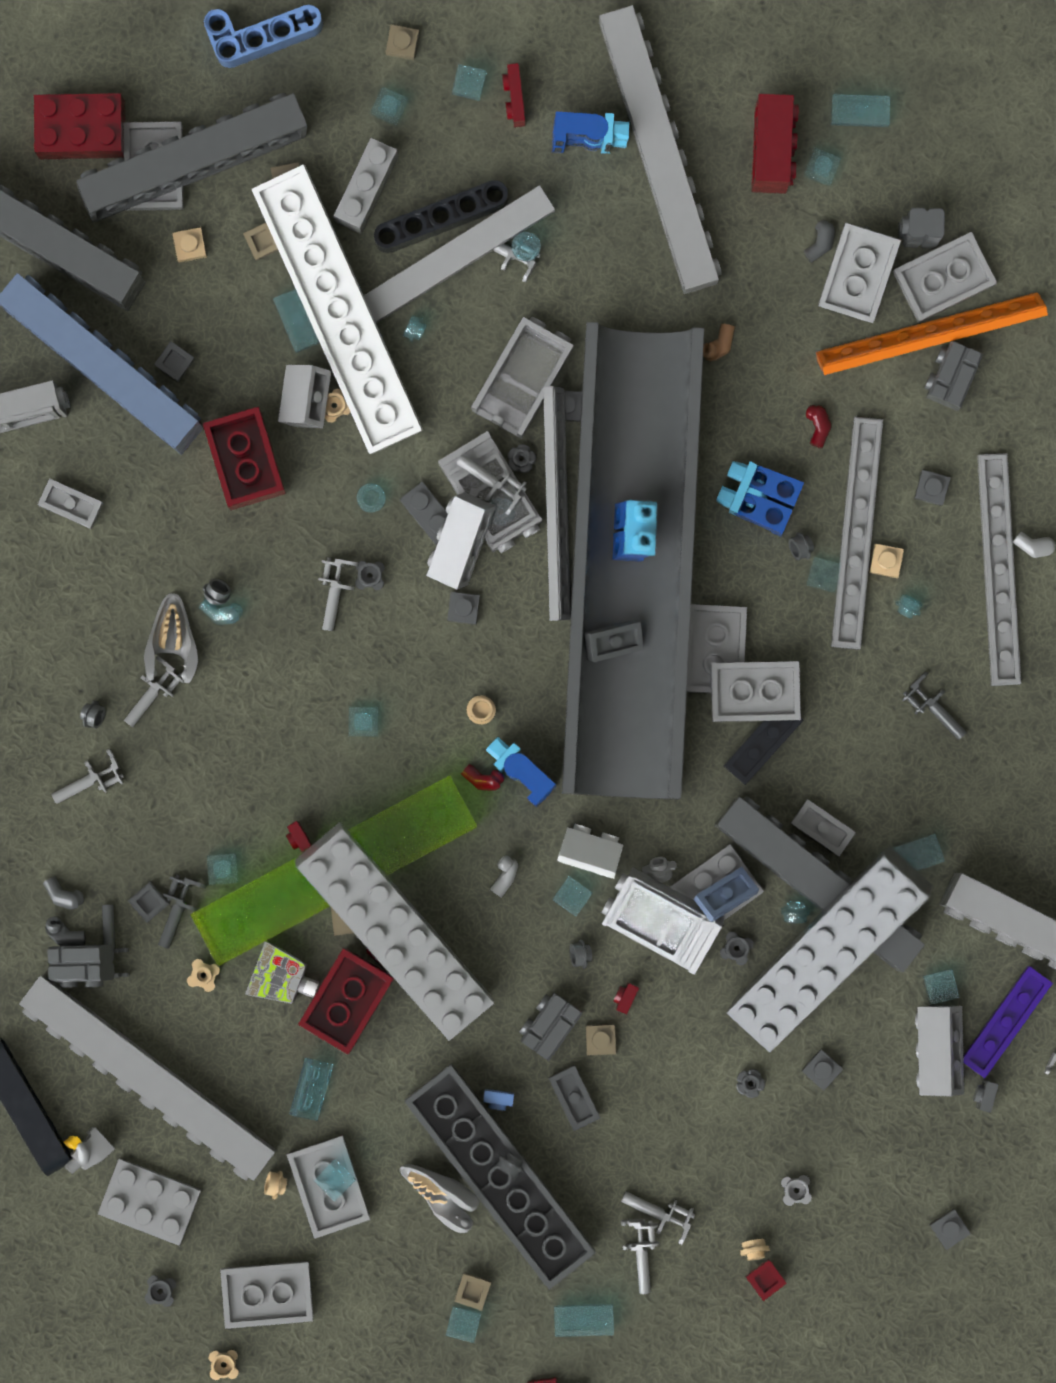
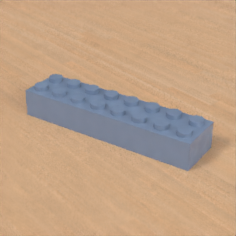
(95, 360)

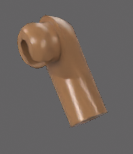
(720, 346)

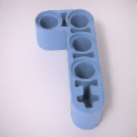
(265, 30)

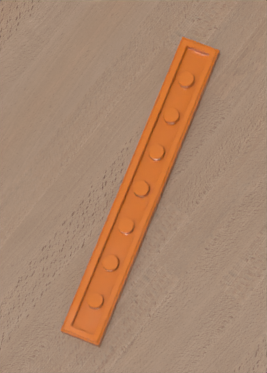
(931, 333)

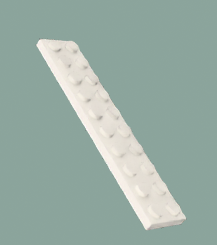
(337, 309)

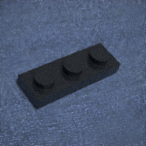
(759, 748)

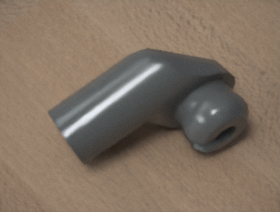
(824, 242)
(61, 897)
(62, 935)

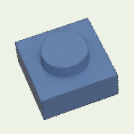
(498, 1099)

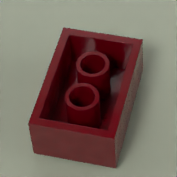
(79, 126)
(774, 143)
(244, 458)
(346, 1001)

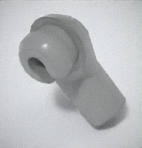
(1035, 547)
(507, 877)

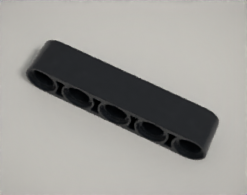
(451, 206)
(30, 1115)

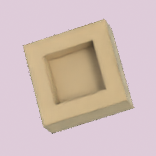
(189, 244)
(886, 560)

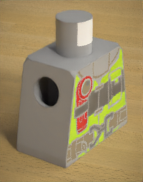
(280, 976)

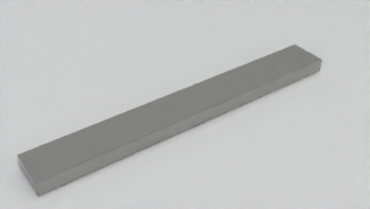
(458, 253)
(557, 503)
(857, 533)
(999, 569)

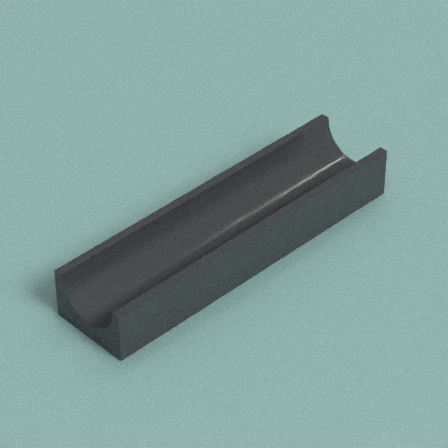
(642, 447)

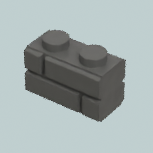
(922, 228)
(953, 376)
(81, 963)
(550, 1026)

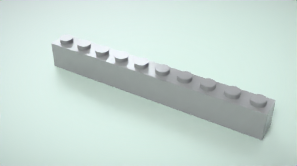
(659, 150)
(147, 1077)

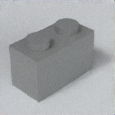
(304, 396)

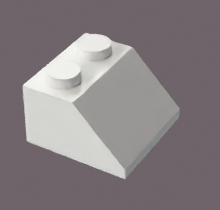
(590, 851)

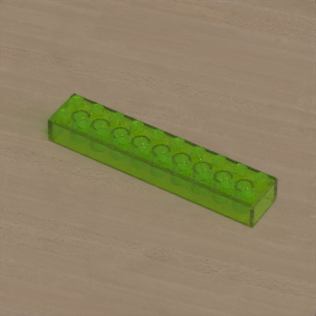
(286, 896)

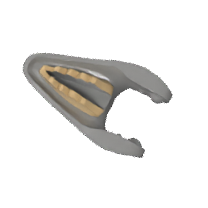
(171, 635)
(443, 1196)

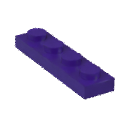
(1006, 1021)

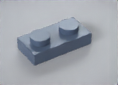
(726, 894)

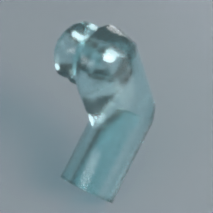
(222, 615)

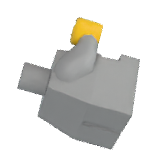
(87, 1152)

